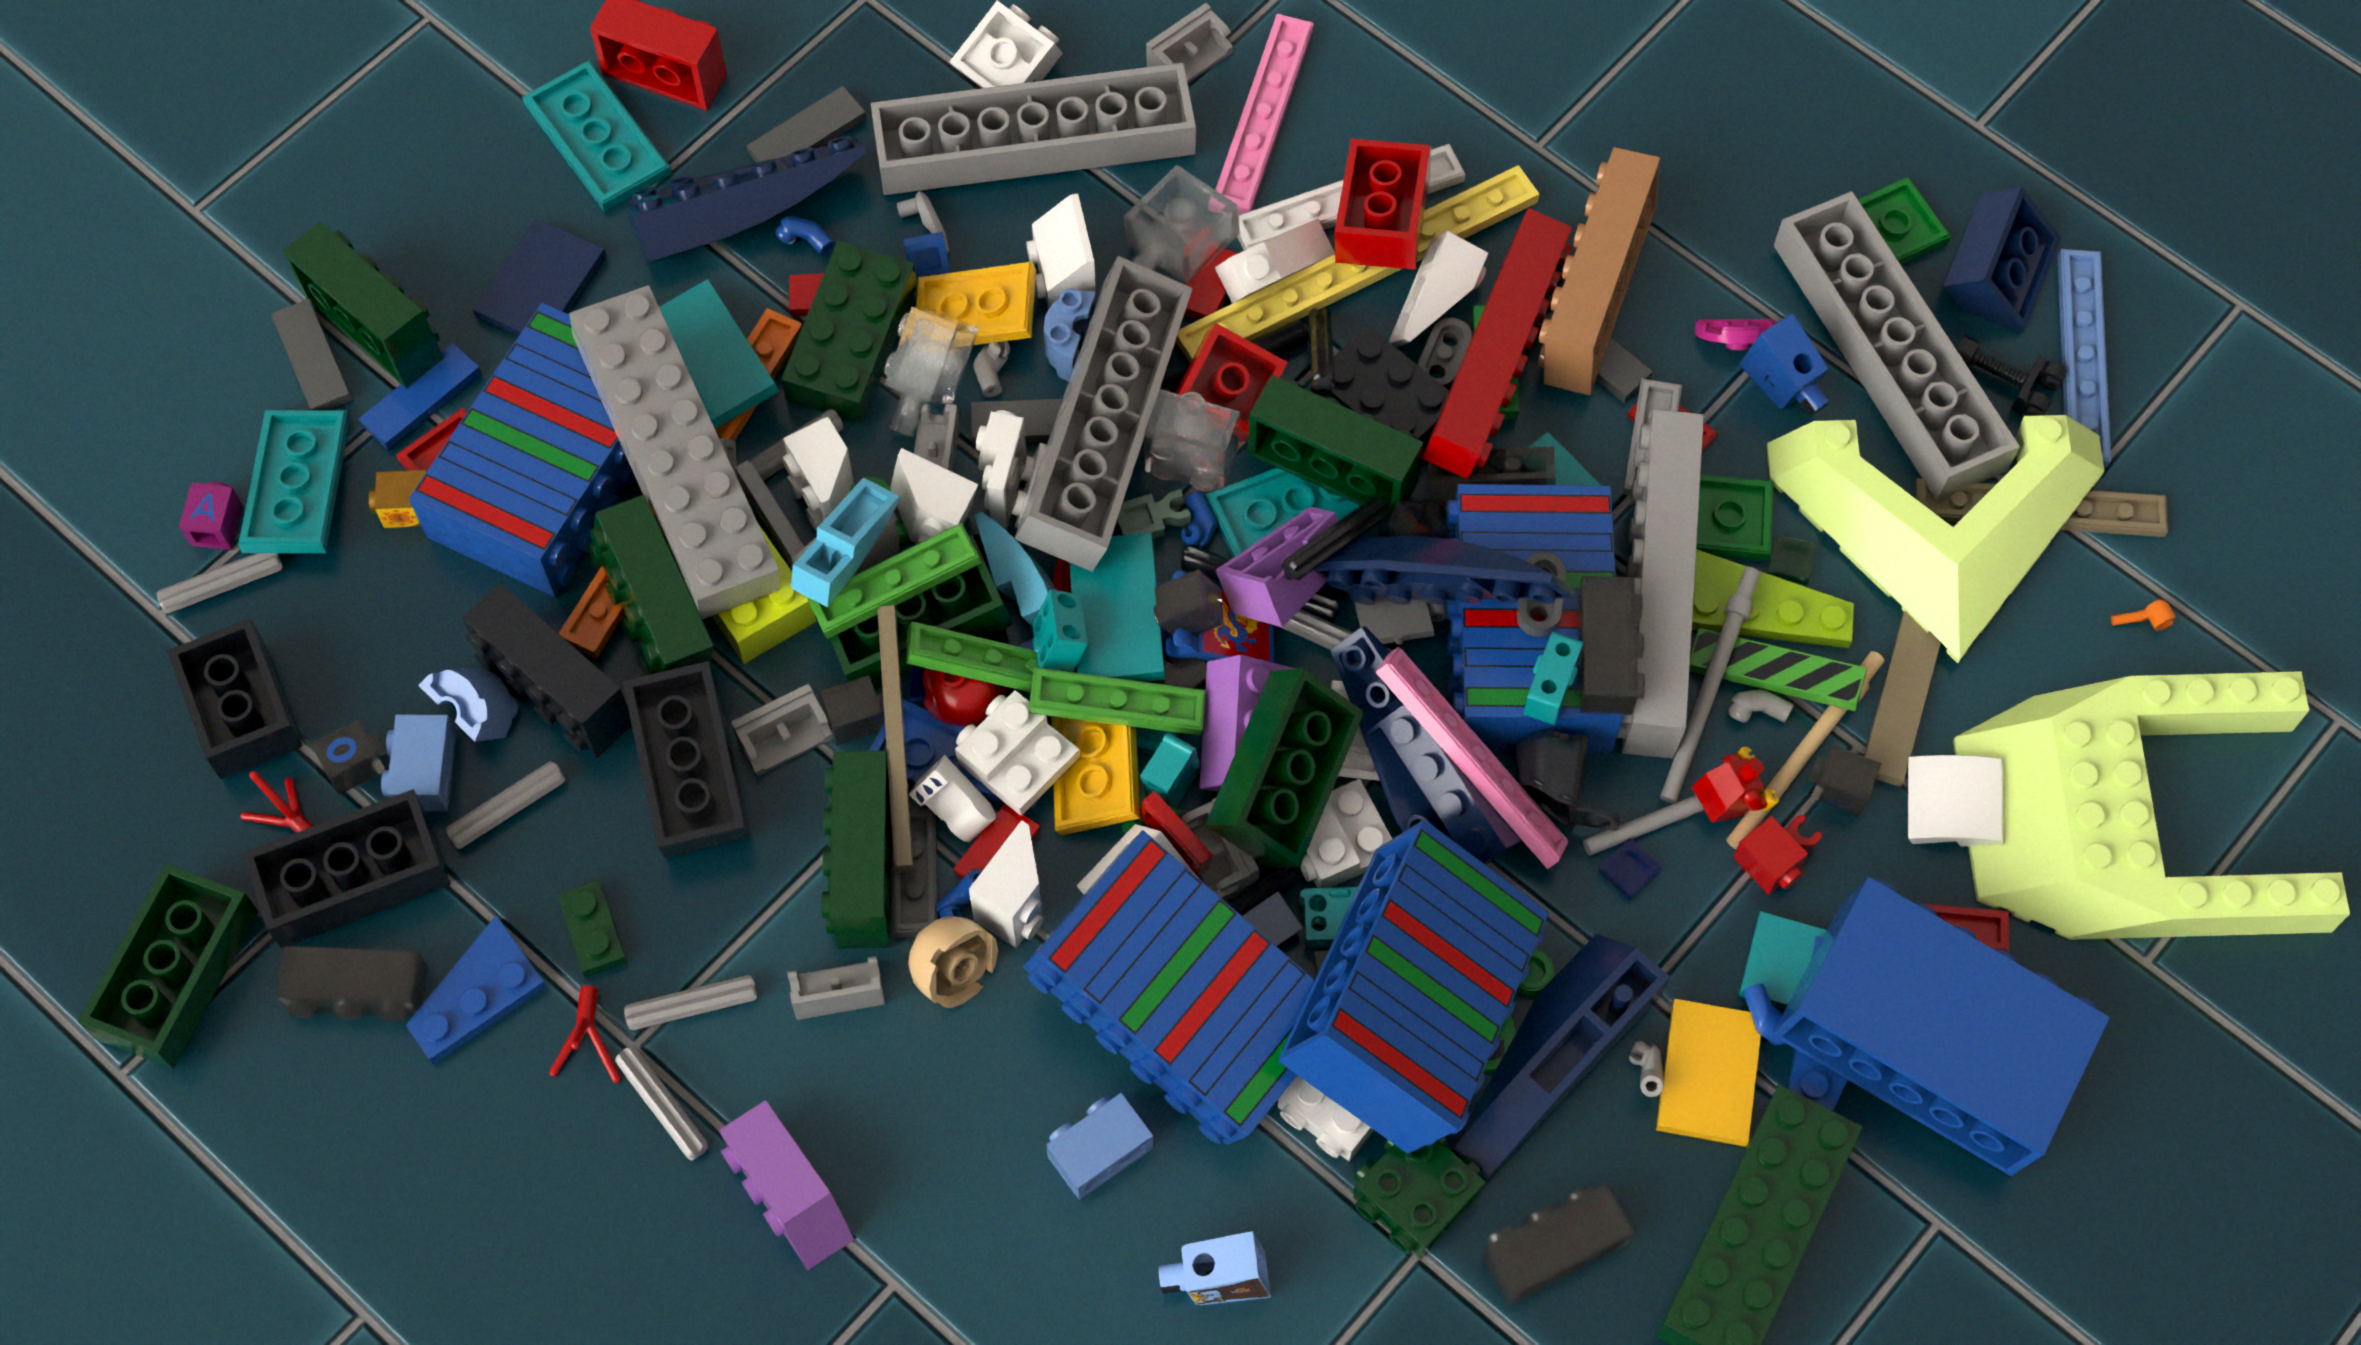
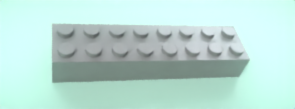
(1034, 128)
(1895, 346)
(1104, 415)
(674, 451)
(1664, 575)

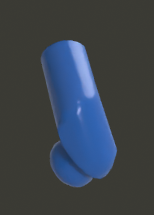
(806, 229)
(1203, 523)
(958, 897)
(1762, 1012)

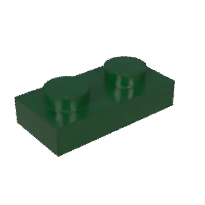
(591, 928)

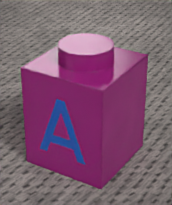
(211, 515)

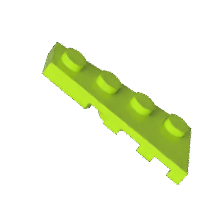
(1779, 610)

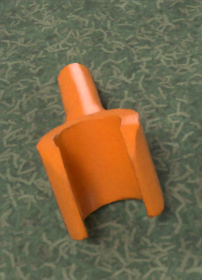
(2158, 613)

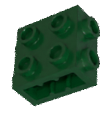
(1417, 1193)

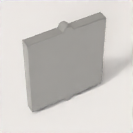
(1396, 622)

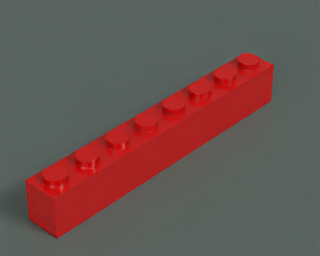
(1498, 345)

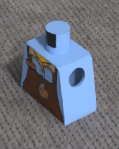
(1237, 1271)

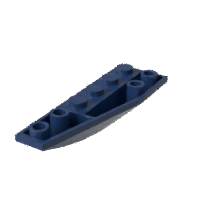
(734, 200)
(1435, 572)
(1411, 765)
(1558, 1044)

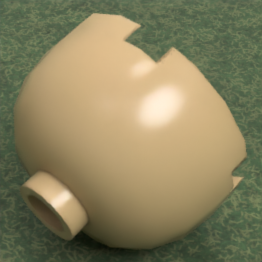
(951, 959)

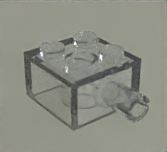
(1181, 225)
(927, 363)
(1191, 440)

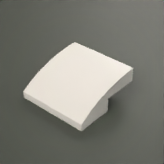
(1956, 800)

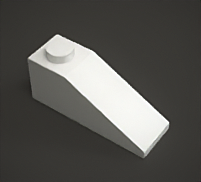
(1274, 260)
(1444, 277)

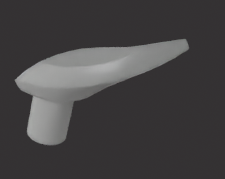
(923, 206)

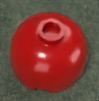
(958, 698)

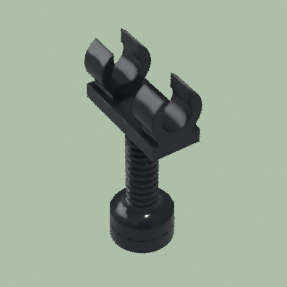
(2030, 403)

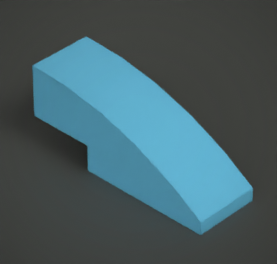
(843, 542)
(1014, 568)

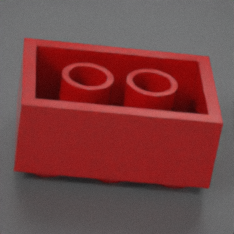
(659, 51)
(1382, 204)

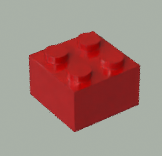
(1230, 372)

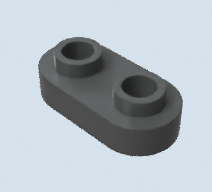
(1442, 358)
(1551, 612)

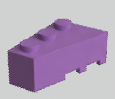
(1256, 580)
(1230, 700)
(786, 1184)

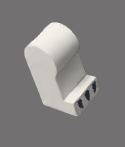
(953, 799)

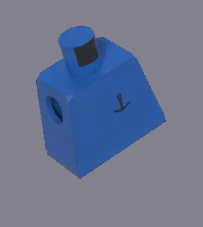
(1787, 366)

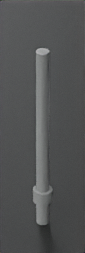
(1737, 611)

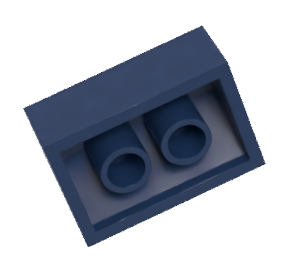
(2003, 258)

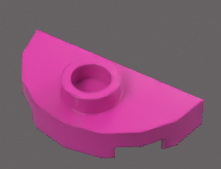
(1736, 333)

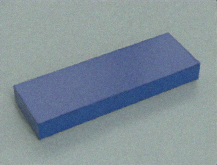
(410, 406)

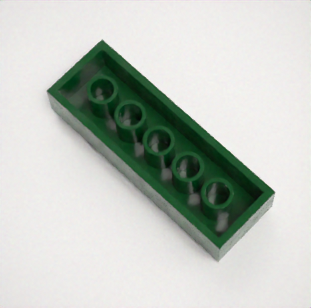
(1761, 1225)

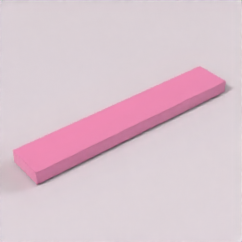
(1264, 111)
(1472, 757)

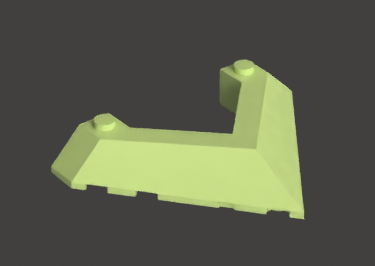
(1938, 572)

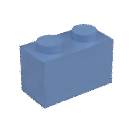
(421, 759)
(1099, 1144)

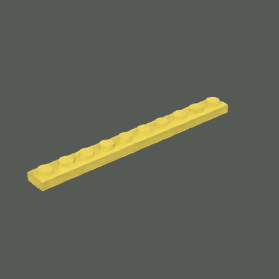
(1331, 281)

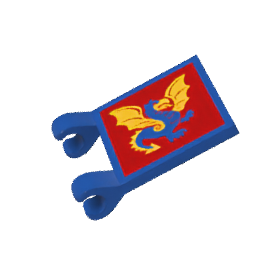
(1236, 637)

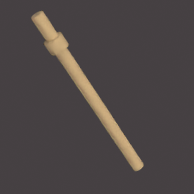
(1802, 754)

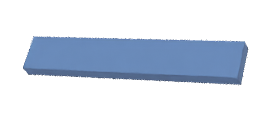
(2084, 342)

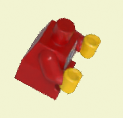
(1734, 788)

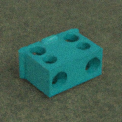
(1059, 631)
(1554, 675)
(1171, 770)
(1324, 908)

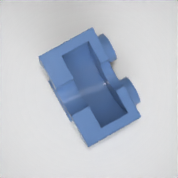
(1065, 328)
(480, 700)

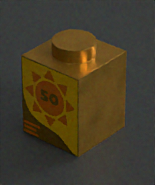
(391, 498)

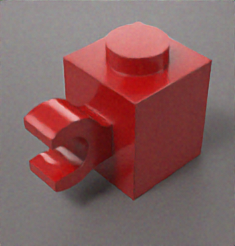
(1775, 854)

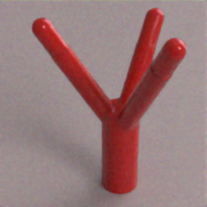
(294, 817)
(585, 1024)

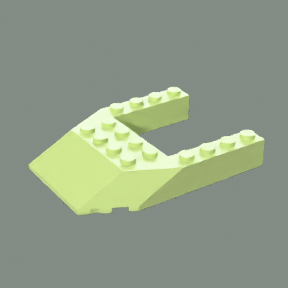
(2083, 818)

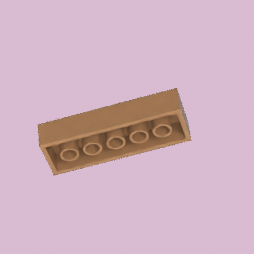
(1599, 271)

